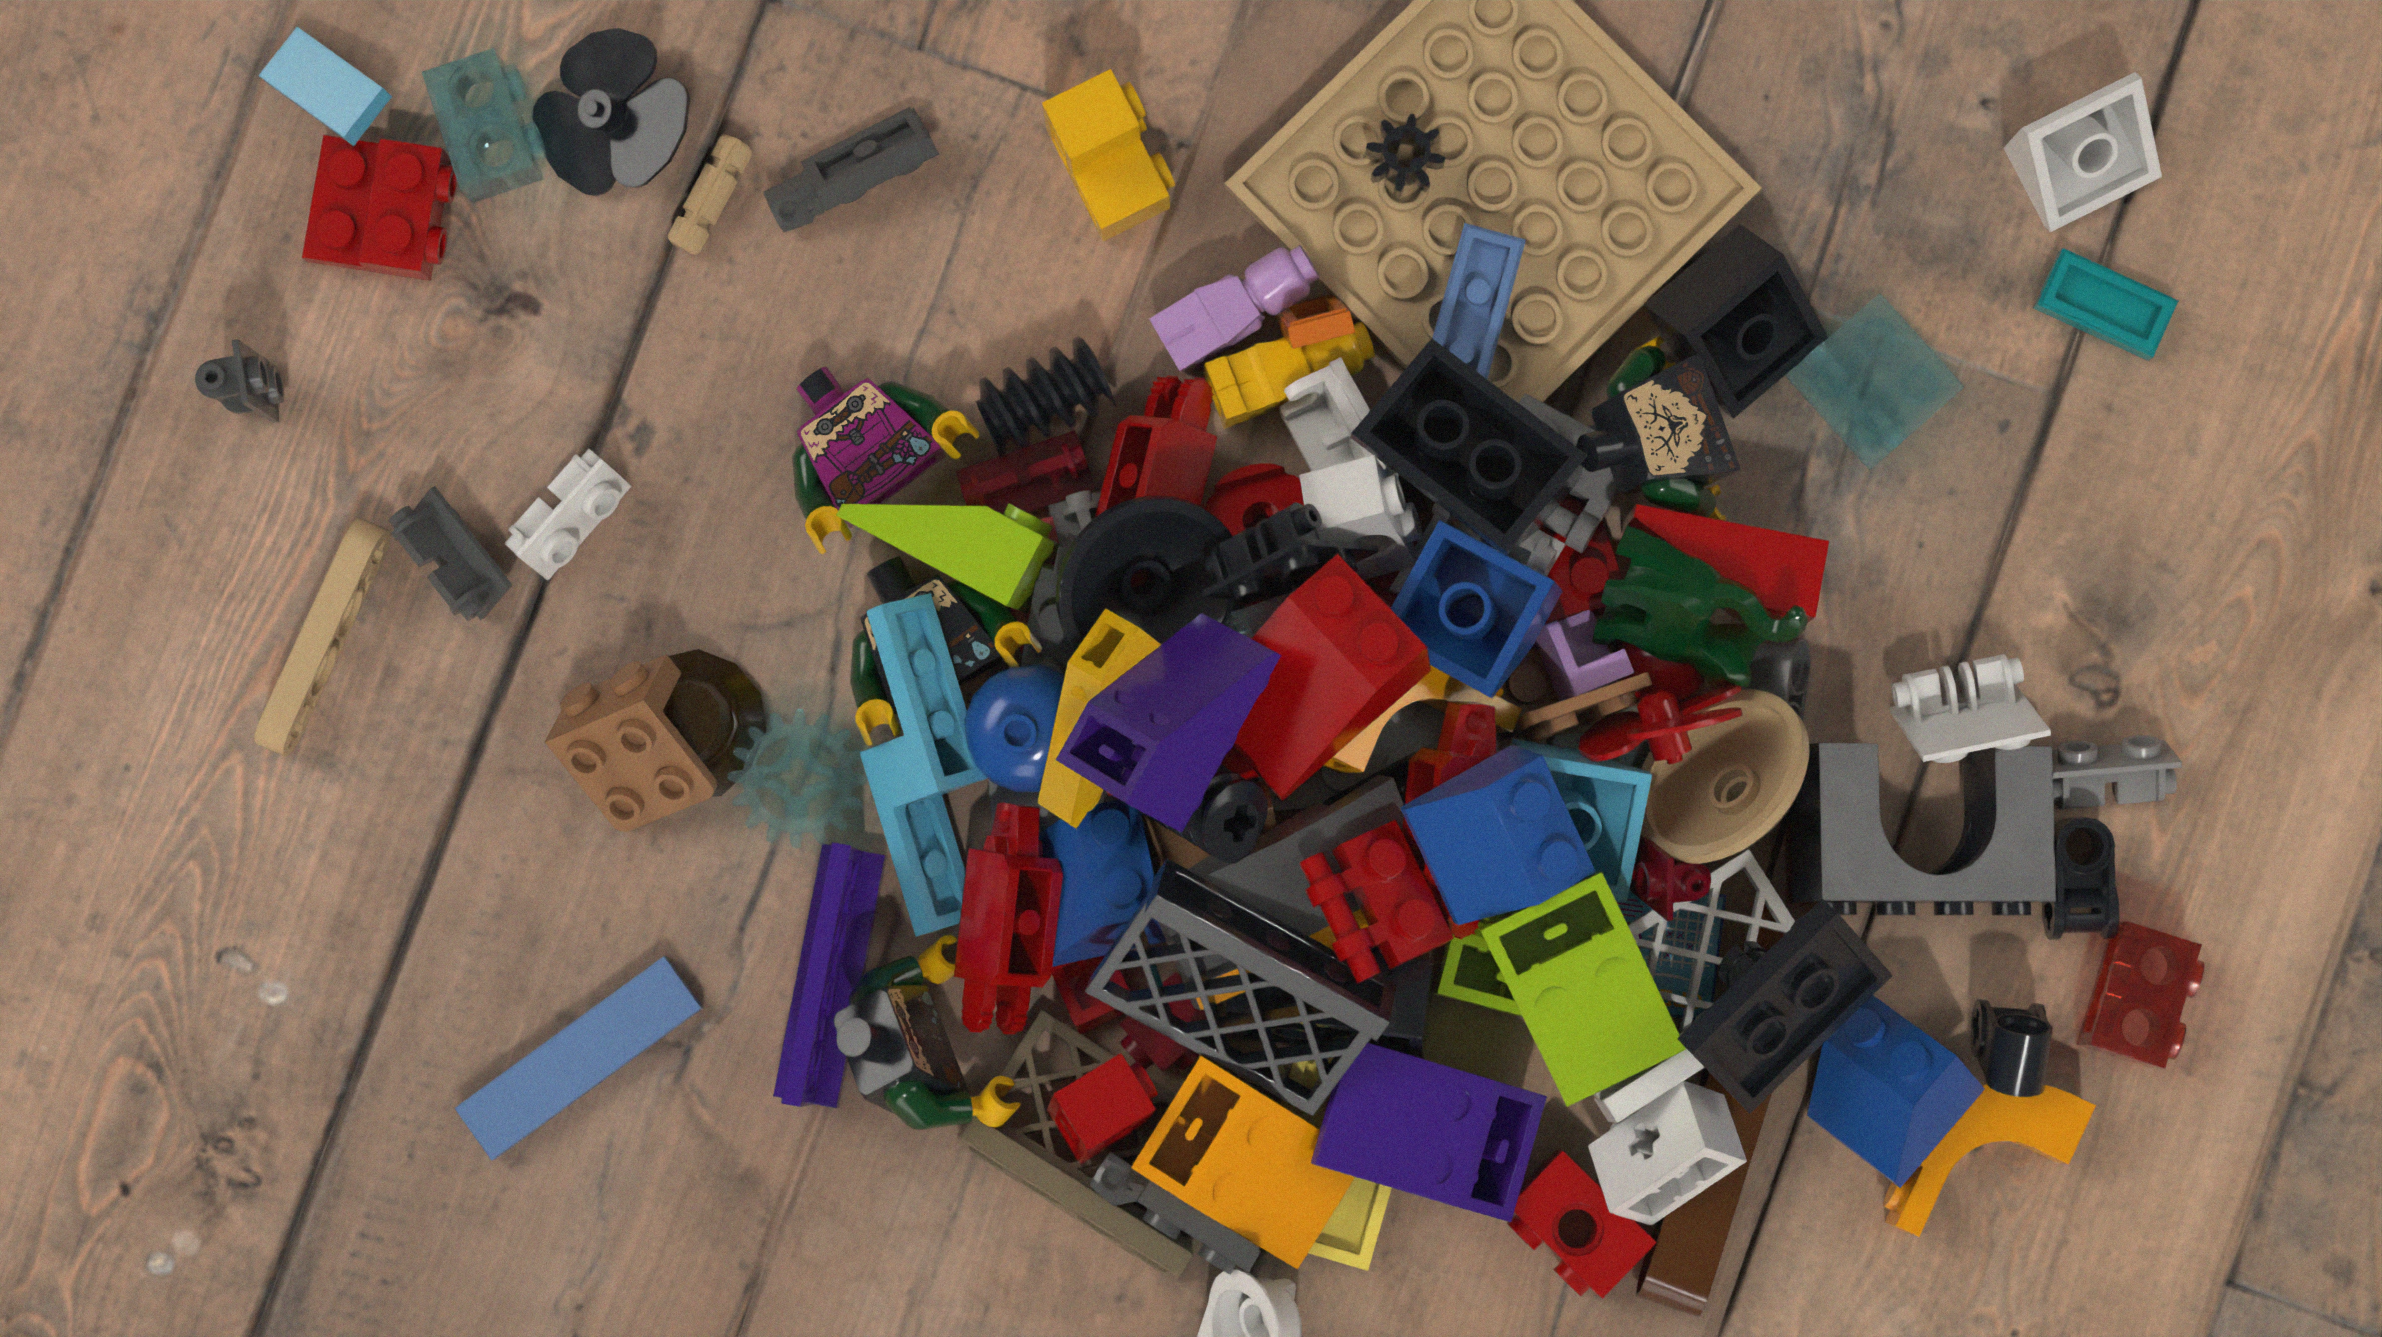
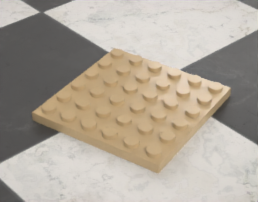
(1539, 140)

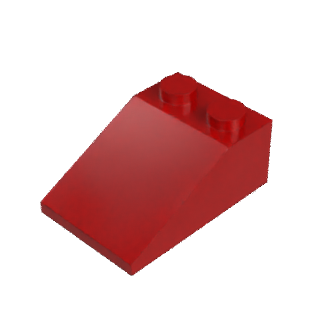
(1775, 564)
(1336, 674)

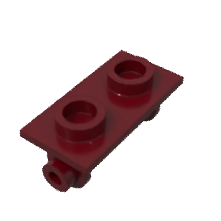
(1028, 476)
(1663, 881)

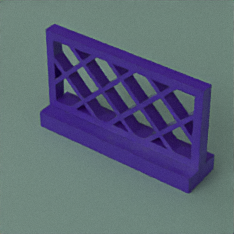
(828, 970)

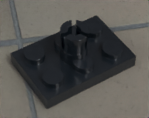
(1783, 1003)

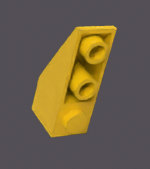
(1100, 659)

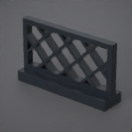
(1266, 956)

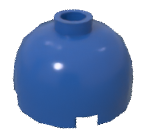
(1014, 724)

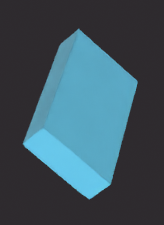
(325, 86)

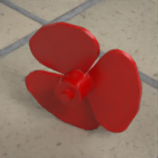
(1660, 722)

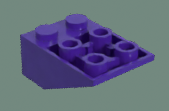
(1170, 720)
(1430, 1131)

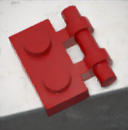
(1391, 897)

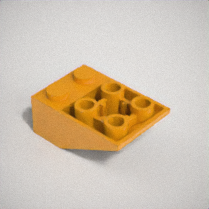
(1243, 1163)

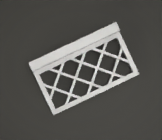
(1642, 1088)

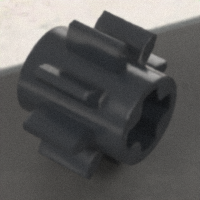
(1421, 151)

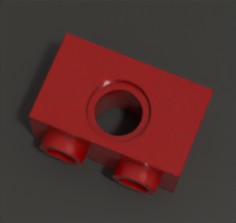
(1103, 1107)
(1614, 1242)

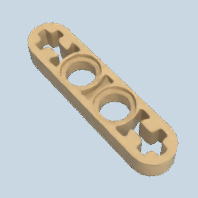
(322, 637)

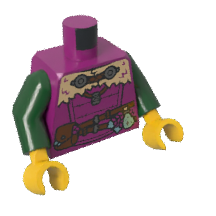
(865, 446)

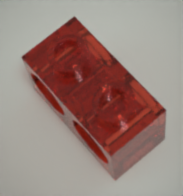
(2123, 988)

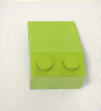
(970, 543)

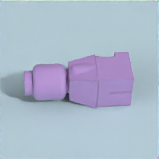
(1233, 308)

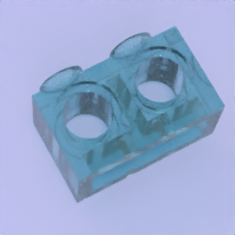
(473, 129)

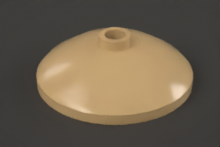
(1731, 781)

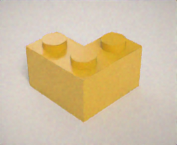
(1101, 147)

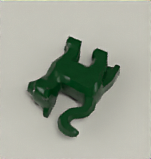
(1668, 609)

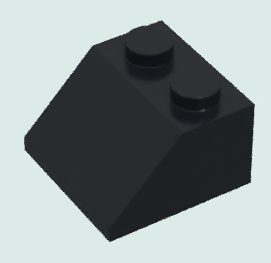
(1741, 316)

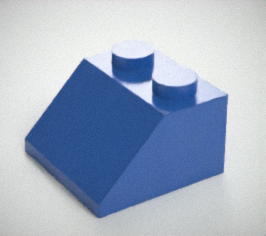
(1474, 608)
(1498, 837)
(1104, 879)
(1889, 1090)

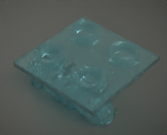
(1874, 381)

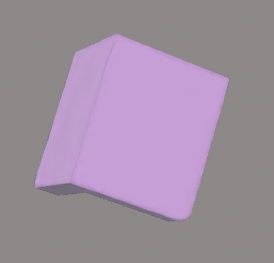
(1575, 661)

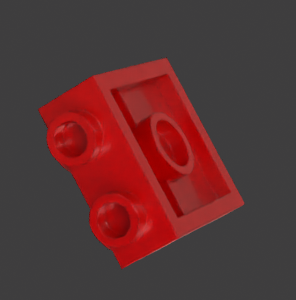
(380, 207)

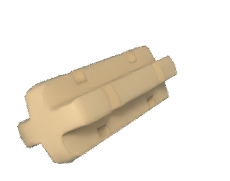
(710, 194)

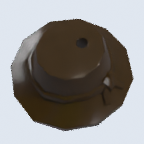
(714, 710)

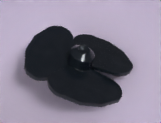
(605, 132)

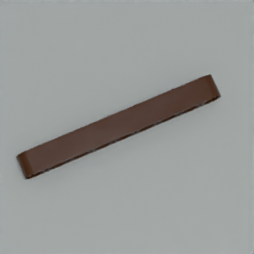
(1693, 1236)

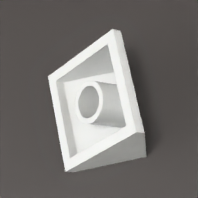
(2087, 153)

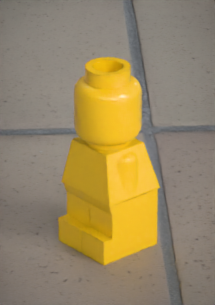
(1255, 378)

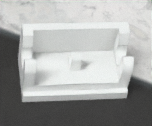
(1323, 414)

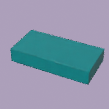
(2105, 304)

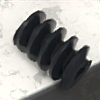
(1042, 395)
(1227, 818)

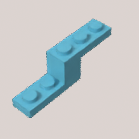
(923, 764)

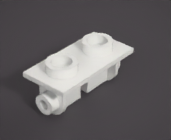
(551, 537)

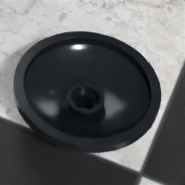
(1148, 534)

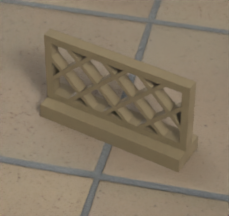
(1063, 1182)

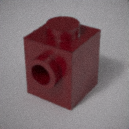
(1152, 1047)

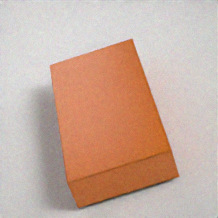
(1315, 321)

